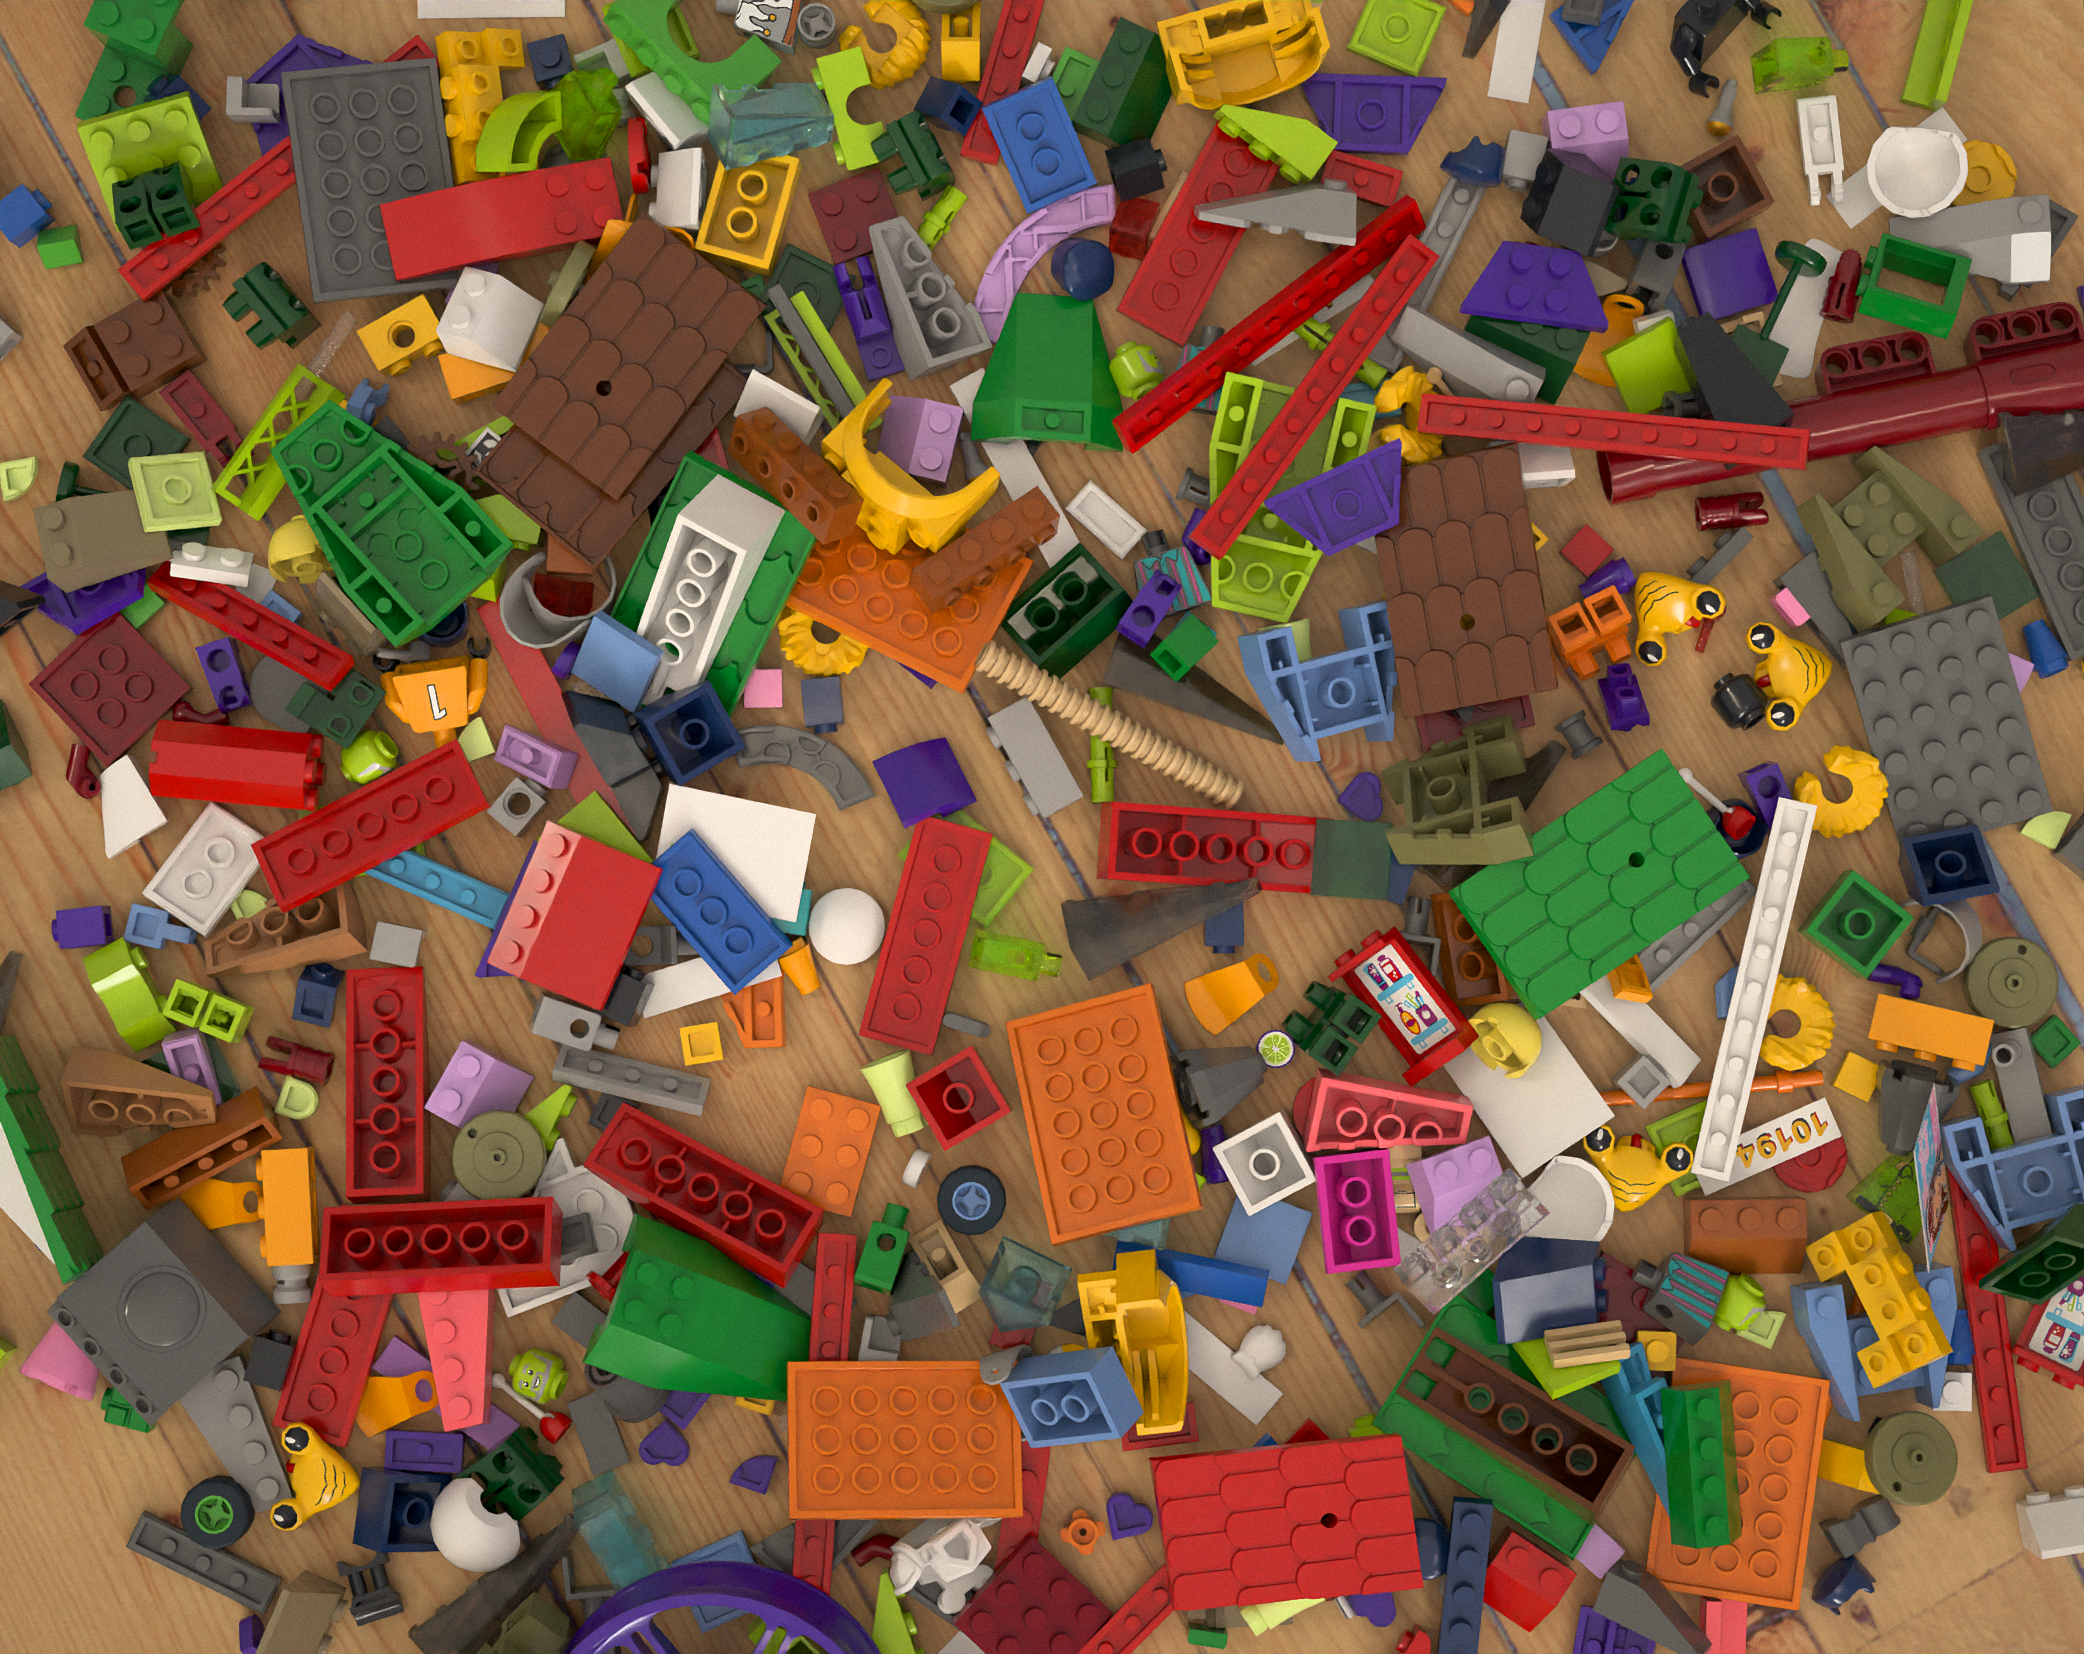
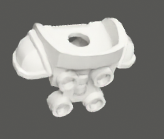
(943, 1553)

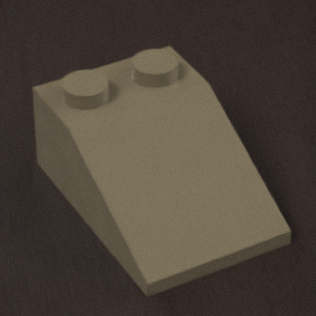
(96, 539)
(342, 612)
(304, 1616)

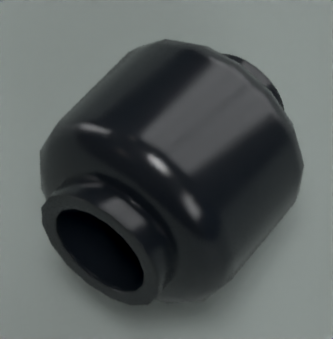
(1739, 701)

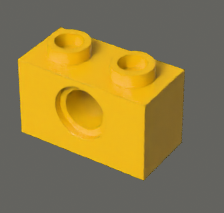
(382, 335)

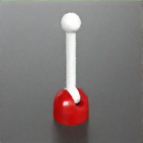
(1735, 819)
(552, 1424)

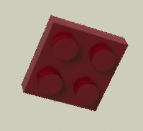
(847, 212)

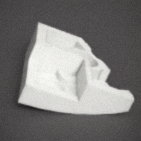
(127, 806)

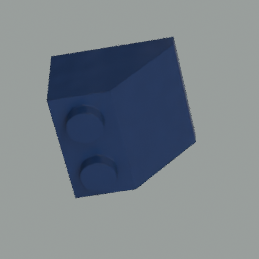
(689, 731)
(1947, 866)
(397, 1509)

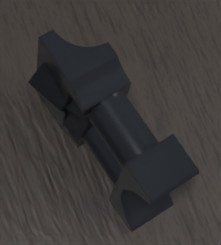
(376, 1604)

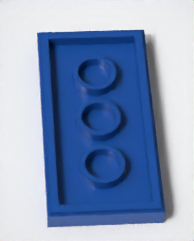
(716, 913)

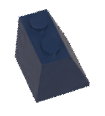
(1548, 1287)

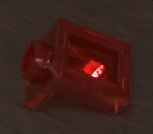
(1133, 227)
(563, 595)

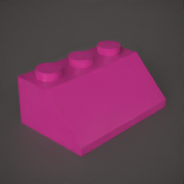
(1357, 1210)

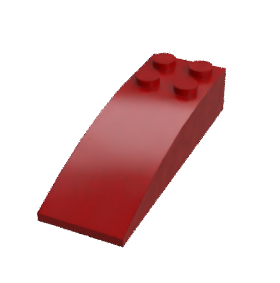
(501, 219)
(1205, 846)
(387, 1086)
(706, 1194)

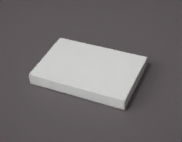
(206, 870)

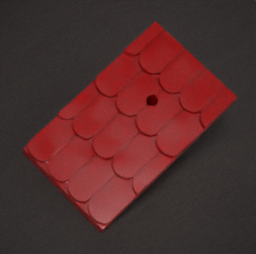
(1286, 1522)

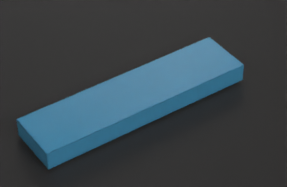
(443, 886)

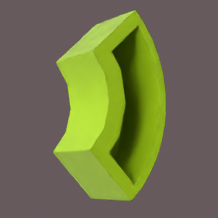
(517, 131)
(129, 993)

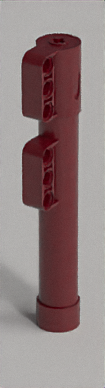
(1901, 397)

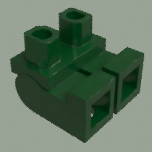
(919, 153)
(154, 201)
(1655, 203)
(276, 304)
(345, 715)
(1330, 1025)
(522, 1467)

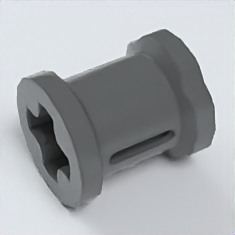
(1680, 405)
(1186, 492)
(1578, 734)

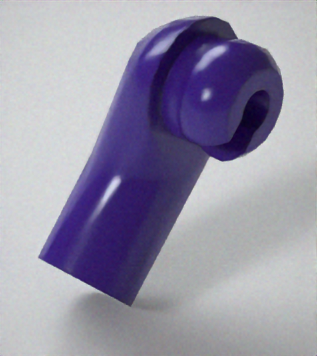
(1199, 555)
(1893, 975)

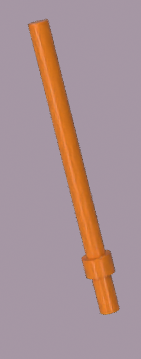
(1782, 1081)

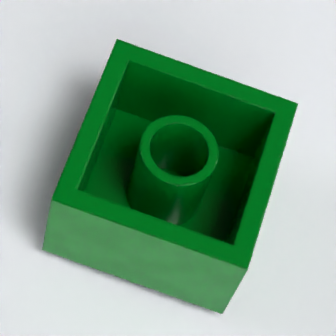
(1855, 924)

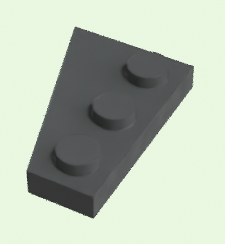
(777, 1549)

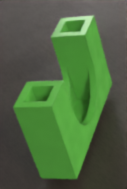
(645, 30)

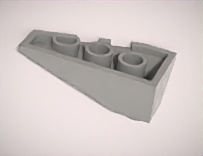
(1313, 209)
(2002, 236)
(925, 311)
(1468, 362)

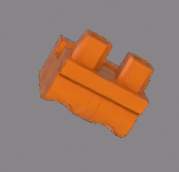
(1589, 629)

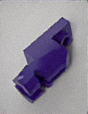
(869, 322)

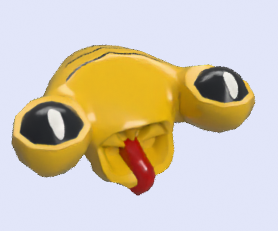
(1670, 605)
(1789, 674)
(1633, 1166)
(316, 1475)

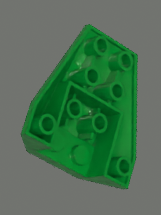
(1049, 378)

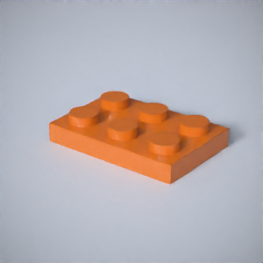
(830, 1149)

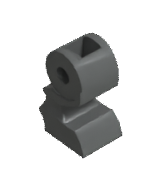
(1866, 1522)

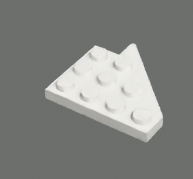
(576, 1193)

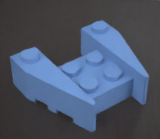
(1329, 690)
(2024, 1179)
(1838, 1337)

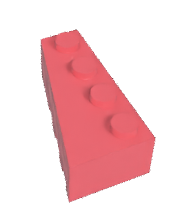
(1381, 1113)
(460, 1352)

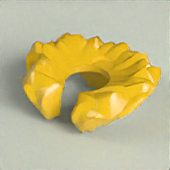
(911, 43)
(1407, 387)
(812, 655)
(1861, 807)
(1815, 1025)

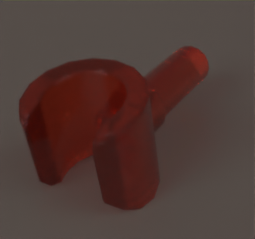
(1707, 626)

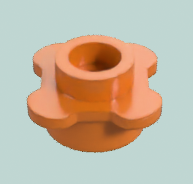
(1082, 1542)

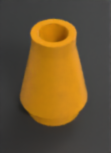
(800, 966)

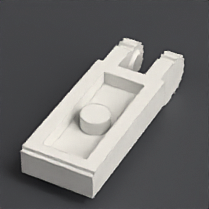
(1820, 145)

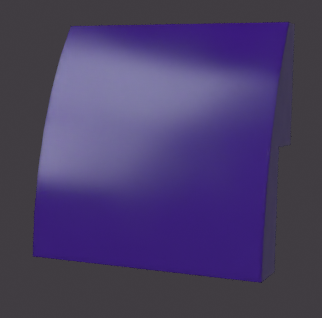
(1729, 275)
(924, 781)
(1604, 1636)

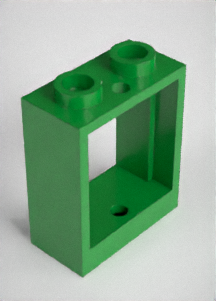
(1919, 262)

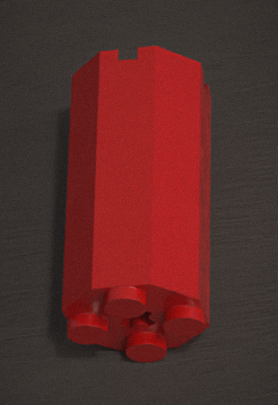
(237, 765)

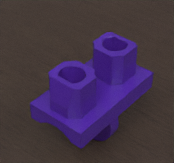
(1622, 698)

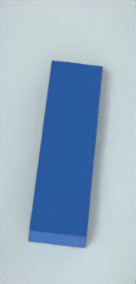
(1207, 1275)

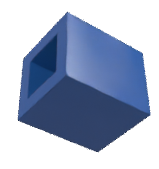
(24, 214)

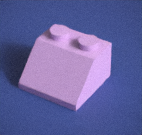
(1590, 130)
(921, 437)
(477, 1084)
(1452, 1179)

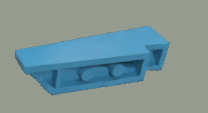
(1639, 1409)

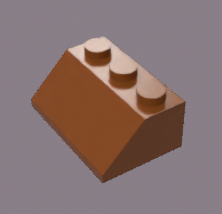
(1467, 966)
(1747, 1233)

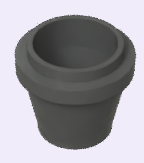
(624, 1397)

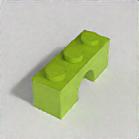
(839, 76)

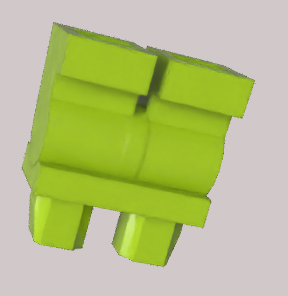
(209, 1010)

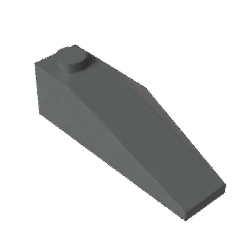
(918, 1302)

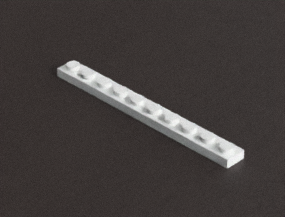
(1753, 989)

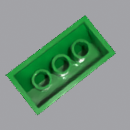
(1701, 1464)

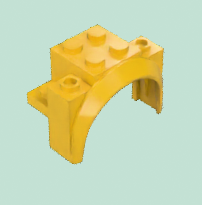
(1241, 51)
(894, 502)
(1145, 1322)

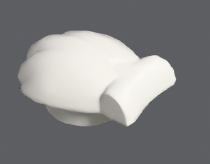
(1260, 1350)

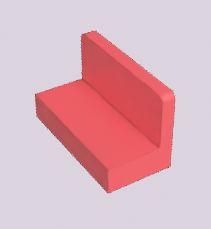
(1724, 1624)

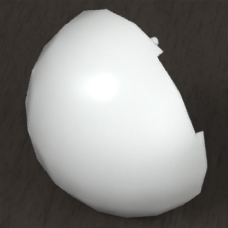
(1917, 170)
(1577, 1201)
(468, 1532)

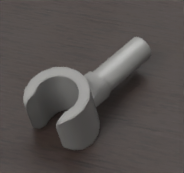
(418, 652)

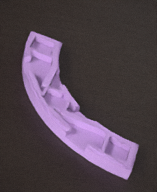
(1030, 242)

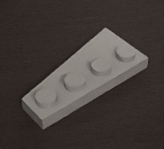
(238, 1432)

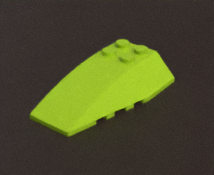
(1270, 559)

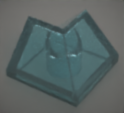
(1022, 1287)

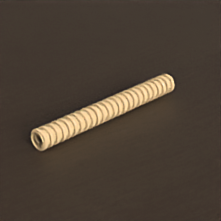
(1109, 725)

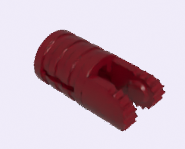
(1846, 282)
(1730, 511)
(303, 1061)

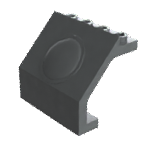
(162, 1310)

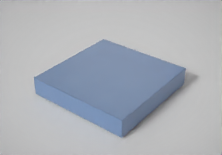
(617, 661)
(1265, 1238)
(730, 1548)

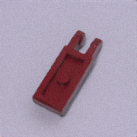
(201, 415)

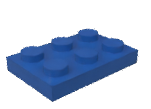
(1039, 144)

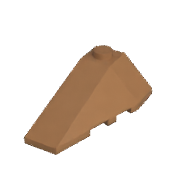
(310, 934)
(118, 1093)

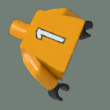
(436, 692)

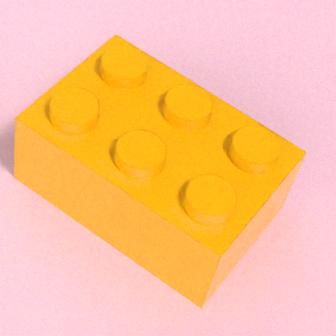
(749, 213)

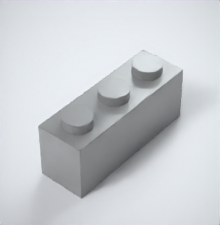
(1033, 758)

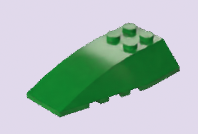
(388, 523)
(696, 1320)

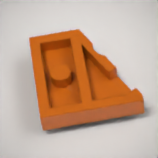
(759, 1013)

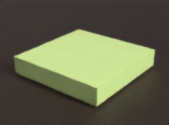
(174, 491)

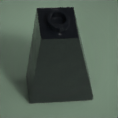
(1724, 379)

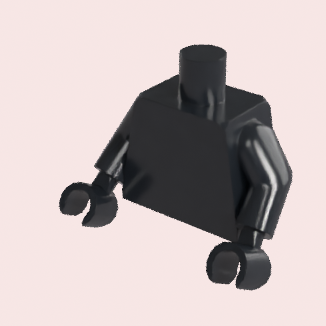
(1703, 27)

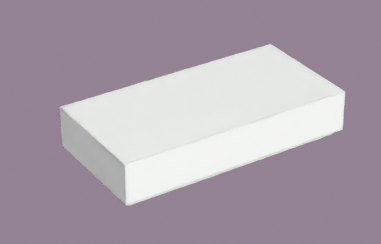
(1106, 520)

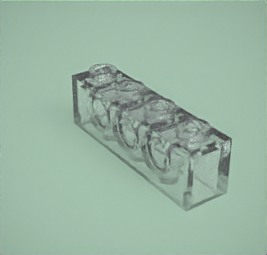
(1471, 1241)

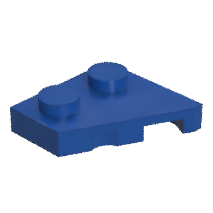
(1590, 41)

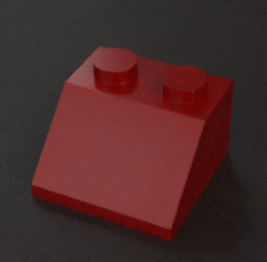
(959, 1097)
(1524, 1579)

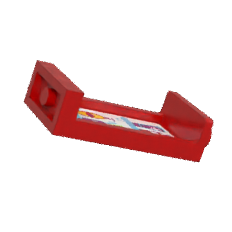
(1412, 1003)
(2056, 1337)

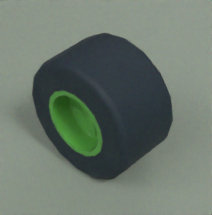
(205, 1517)

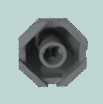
(1216, 1080)
(1903, 1099)

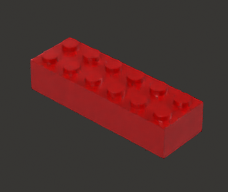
(441, 1246)

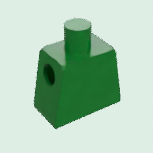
(878, 1267)

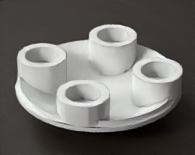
(846, 926)

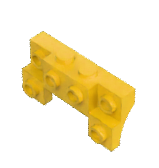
(473, 90)
(1889, 1294)

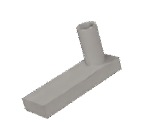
(2021, 1084)

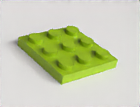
(149, 139)

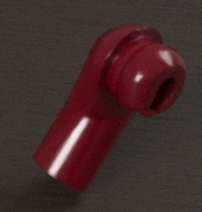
(185, 713)
(79, 774)
(876, 1546)

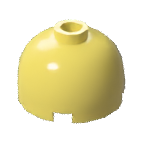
(296, 552)
(1506, 1037)

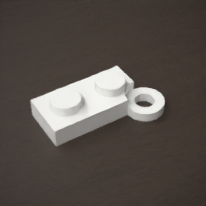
(211, 563)

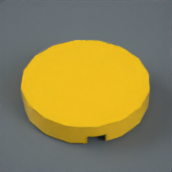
(1989, 174)

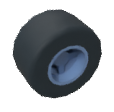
(971, 1212)

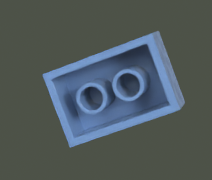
(1072, 1397)

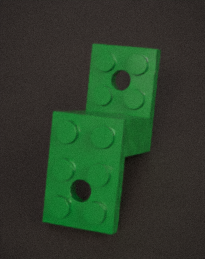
(138, 49)

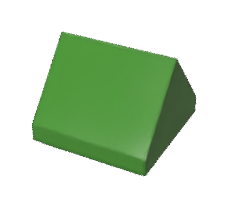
(60, 247)

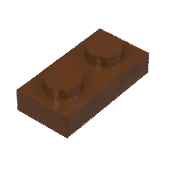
(97, 368)

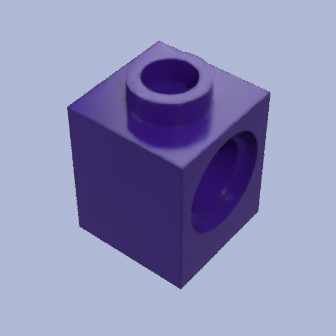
(83, 927)

